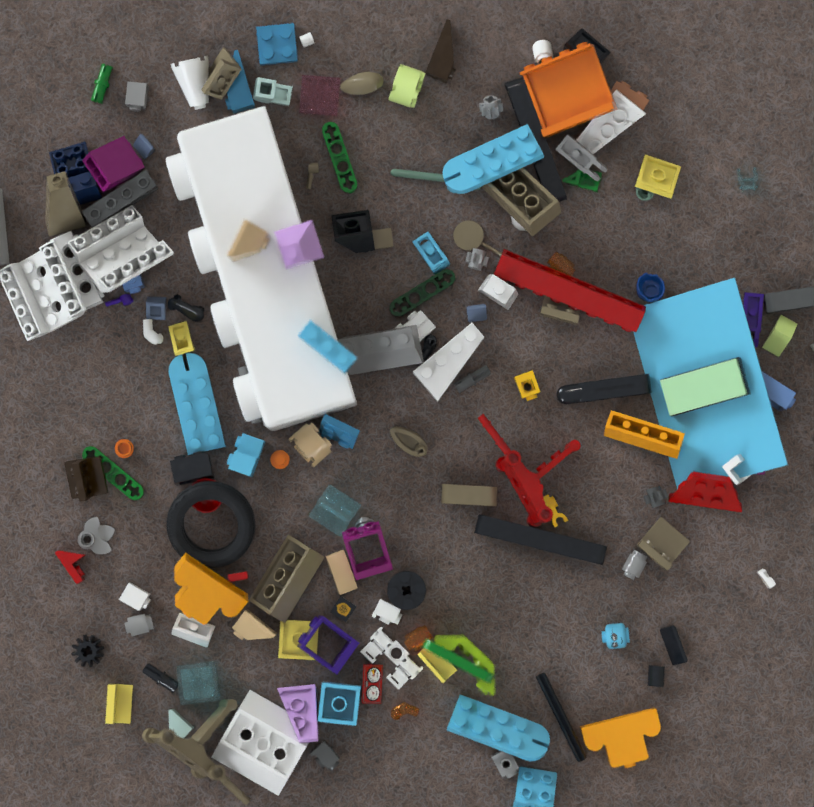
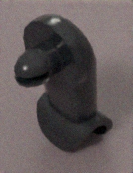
(193, 312)

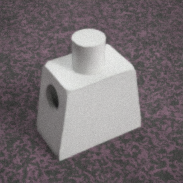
(498, 291)

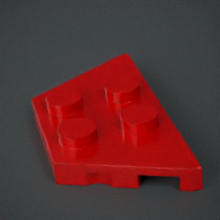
(708, 492)

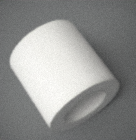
(306, 39)

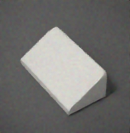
(192, 630)

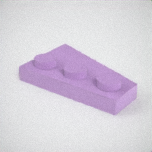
(302, 711)

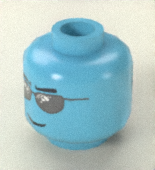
(615, 636)

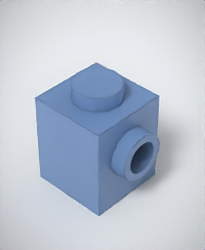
(134, 285)

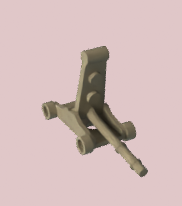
(192, 751)

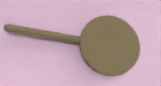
(471, 235)

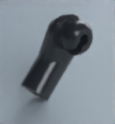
(429, 346)

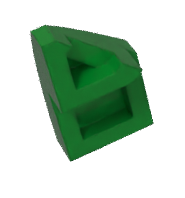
(583, 180)

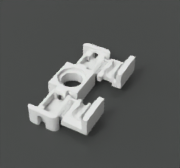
(383, 642)

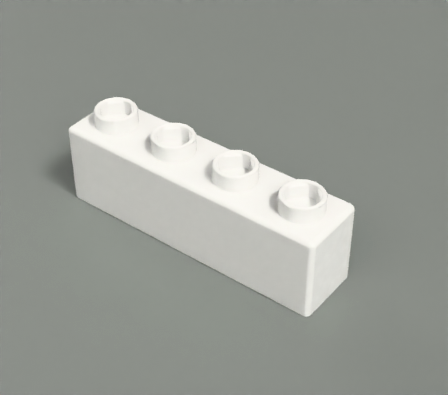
(238, 177)

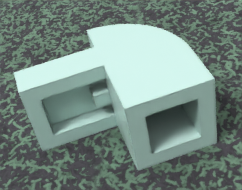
(270, 92)

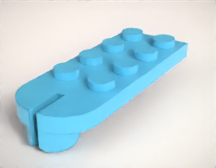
(492, 160)
(196, 404)
(499, 729)

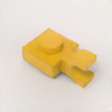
(552, 504)

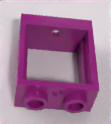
(369, 567)

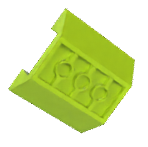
(451, 642)

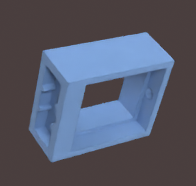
(779, 395)

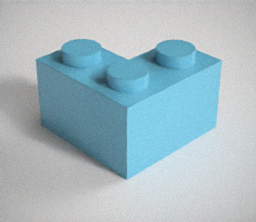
(247, 454)

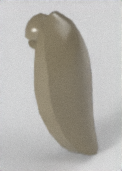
(362, 83)
(409, 441)

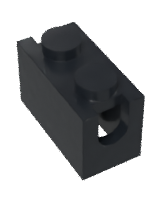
(192, 468)

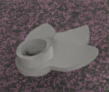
(99, 536)

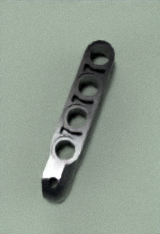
(604, 389)

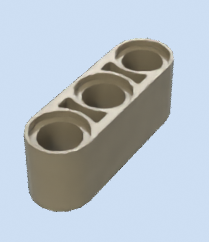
(469, 495)

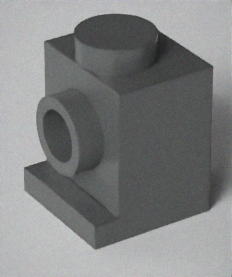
(326, 756)

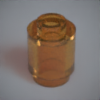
(561, 263)
(417, 637)

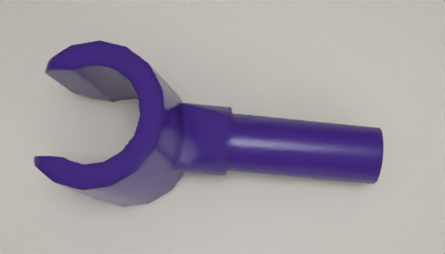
(126, 299)

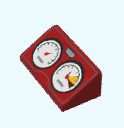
(372, 683)

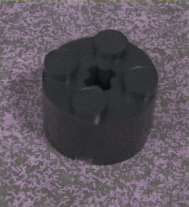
(407, 601)

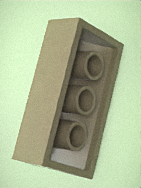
(286, 578)

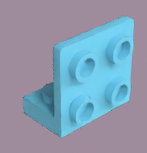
(535, 788)

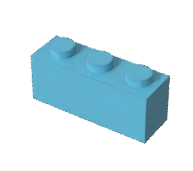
(327, 347)

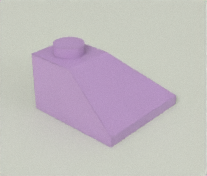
(299, 244)

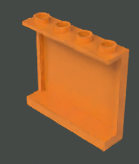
(568, 89)

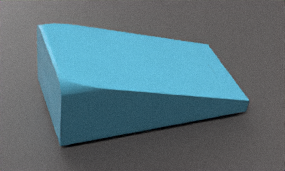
(431, 253)

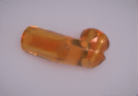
(402, 709)

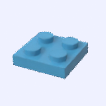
(277, 44)
(338, 431)

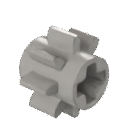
(491, 107)
(477, 259)

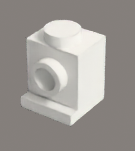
(387, 612)

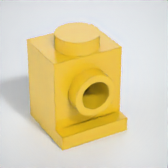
(527, 378)

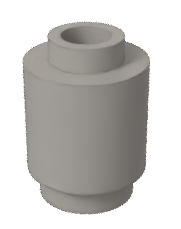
(634, 565)
(139, 624)

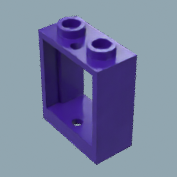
(342, 656)

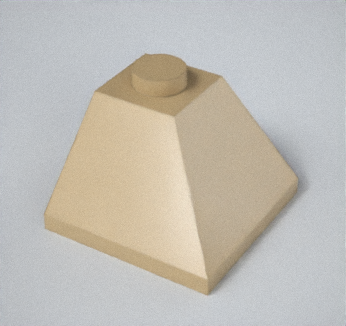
(248, 241)
(252, 627)

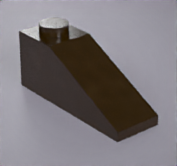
(442, 59)

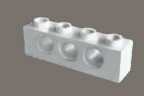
(94, 296)

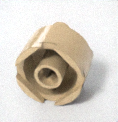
(310, 444)

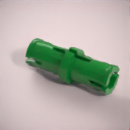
(101, 83)

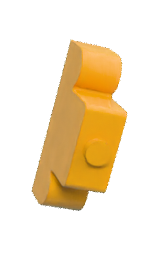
(205, 591)
(623, 736)

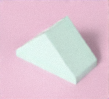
(179, 724)

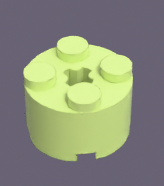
(407, 86)

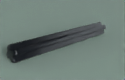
(561, 717)

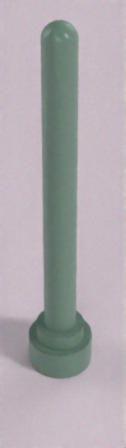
(419, 175)

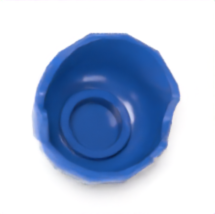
(650, 287)

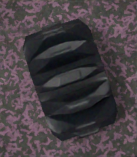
(90, 657)

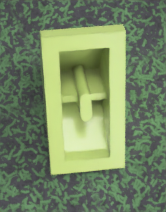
(780, 335)

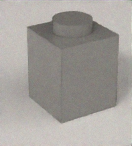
(136, 96)

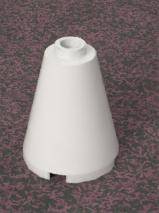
(191, 77)

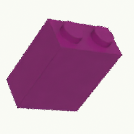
(113, 163)

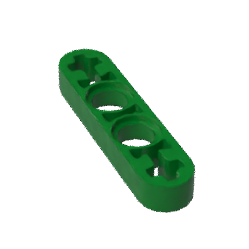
(341, 157)
(115, 470)
(458, 661)

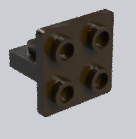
(86, 478)

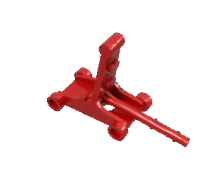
(523, 481)

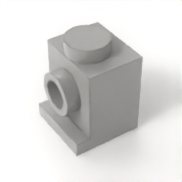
(499, 757)

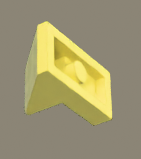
(181, 338)

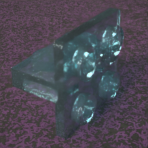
(334, 510)

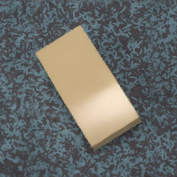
(341, 572)

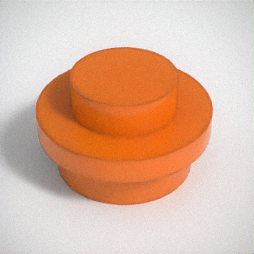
(124, 448)
(280, 459)

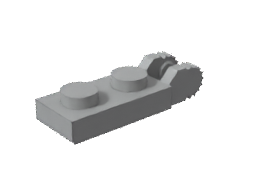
(580, 156)

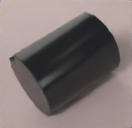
(656, 676)

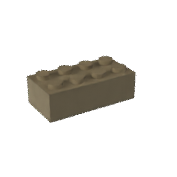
(524, 200)

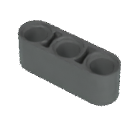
(789, 300)

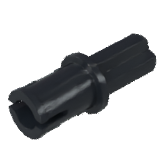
(160, 677)

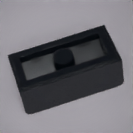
(673, 645)

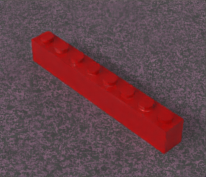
(570, 290)

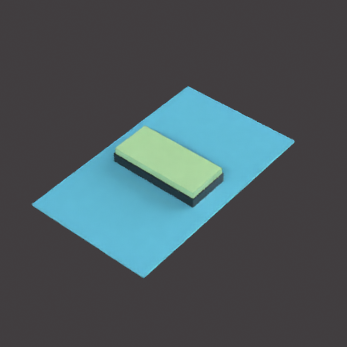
(709, 382)

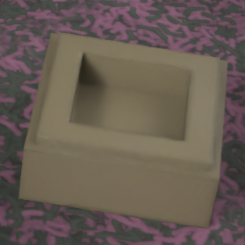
(382, 238)

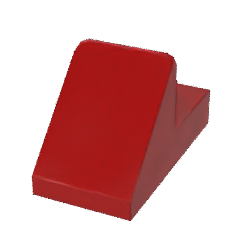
(68, 560)

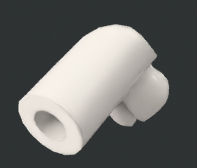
(150, 334)

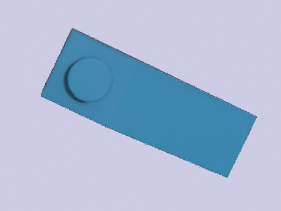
(239, 93)

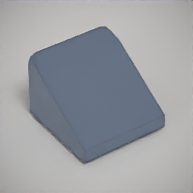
(143, 146)
(156, 308)
(476, 313)

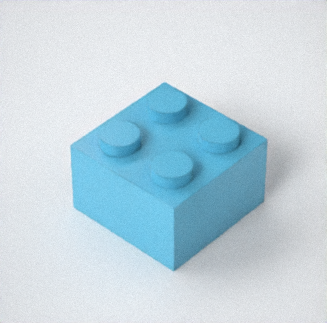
(339, 703)

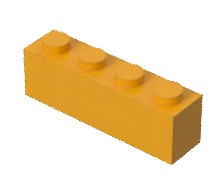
(644, 434)

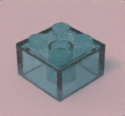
(198, 682)

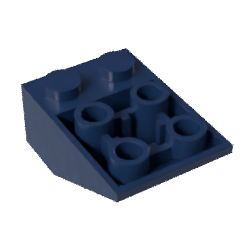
(70, 160)

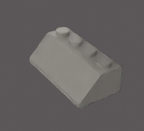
(384, 349)

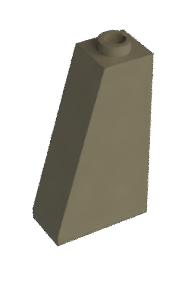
(62, 206)

